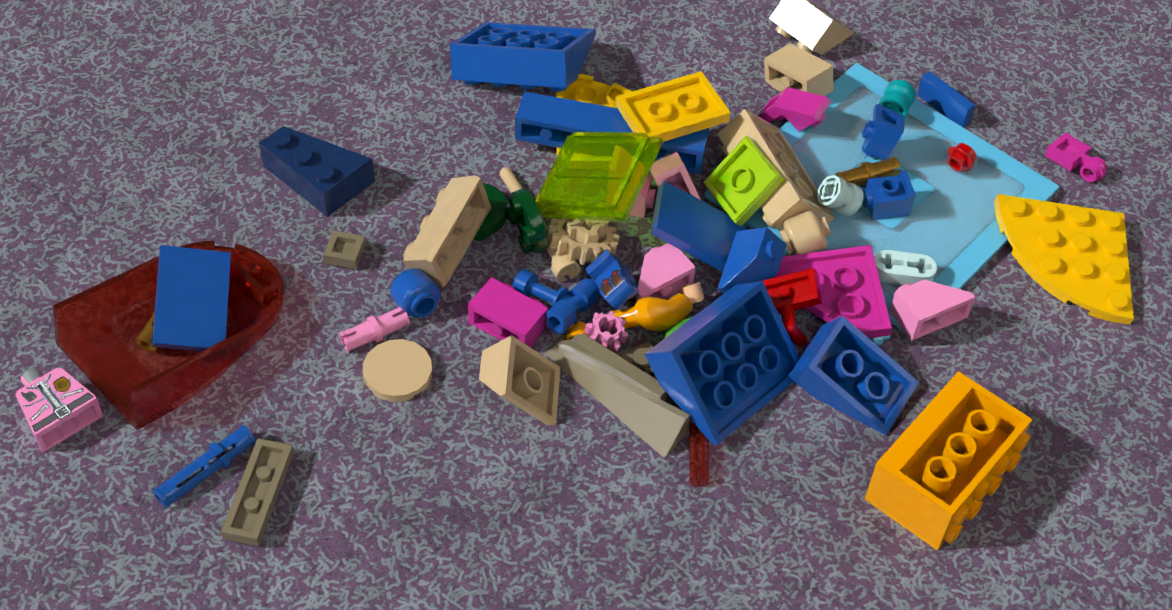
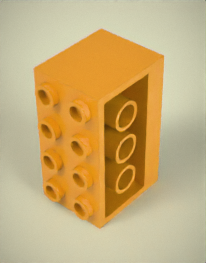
(949, 461)

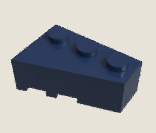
(316, 169)

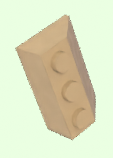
(449, 229)

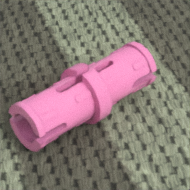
(374, 329)

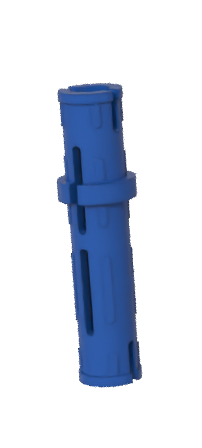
(239, 440)

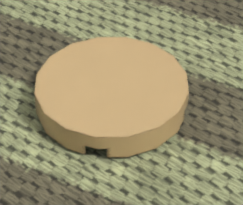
(397, 370)

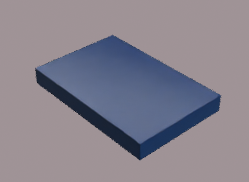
(693, 226)
(191, 298)

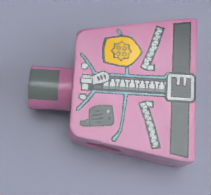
(55, 405)

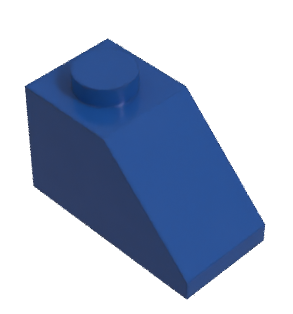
(752, 258)

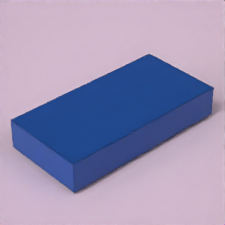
(945, 99)

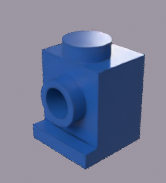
(882, 132)
(889, 196)

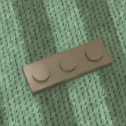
(257, 492)

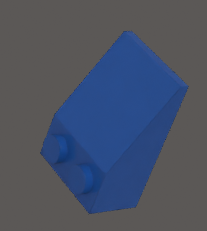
(854, 375)

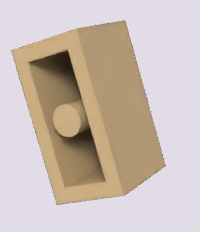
(798, 70)

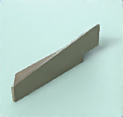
(623, 390)

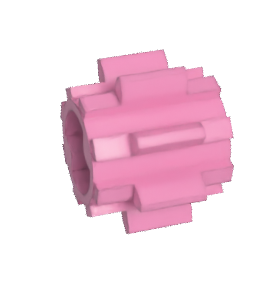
(607, 330)

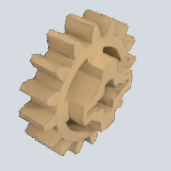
(582, 238)

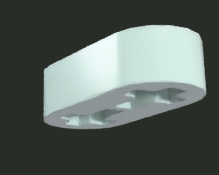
(904, 267)

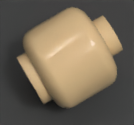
(805, 233)

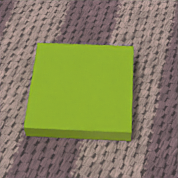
(744, 181)

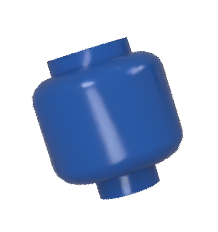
(415, 293)

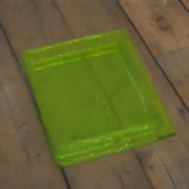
(598, 175)

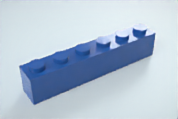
(551, 119)

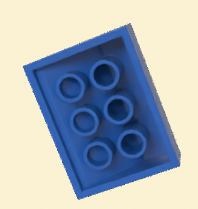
(521, 55)
(726, 360)

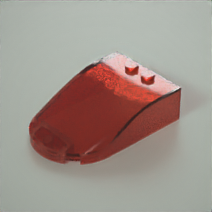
(102, 323)

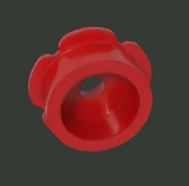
(961, 157)

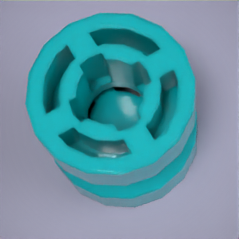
(898, 97)

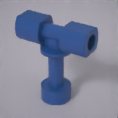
(564, 302)

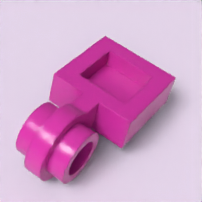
(1072, 153)

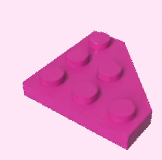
(847, 287)

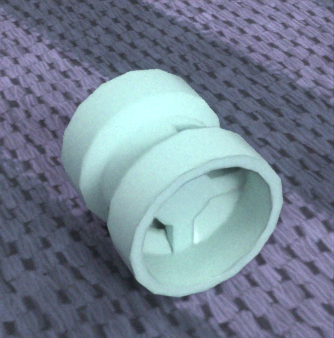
(840, 195)

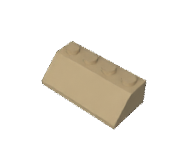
(798, 190)

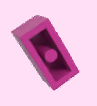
(506, 312)

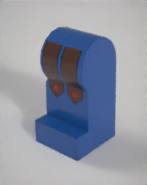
(613, 279)

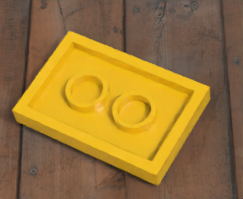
(673, 107)

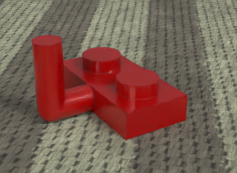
(794, 293)

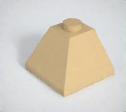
(522, 378)

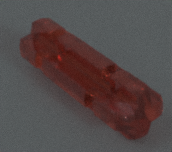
(698, 457)

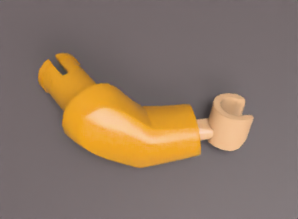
(661, 314)

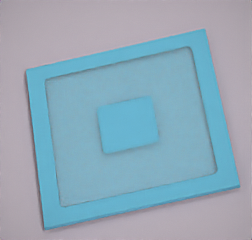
(951, 209)

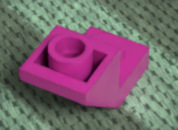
(797, 106)

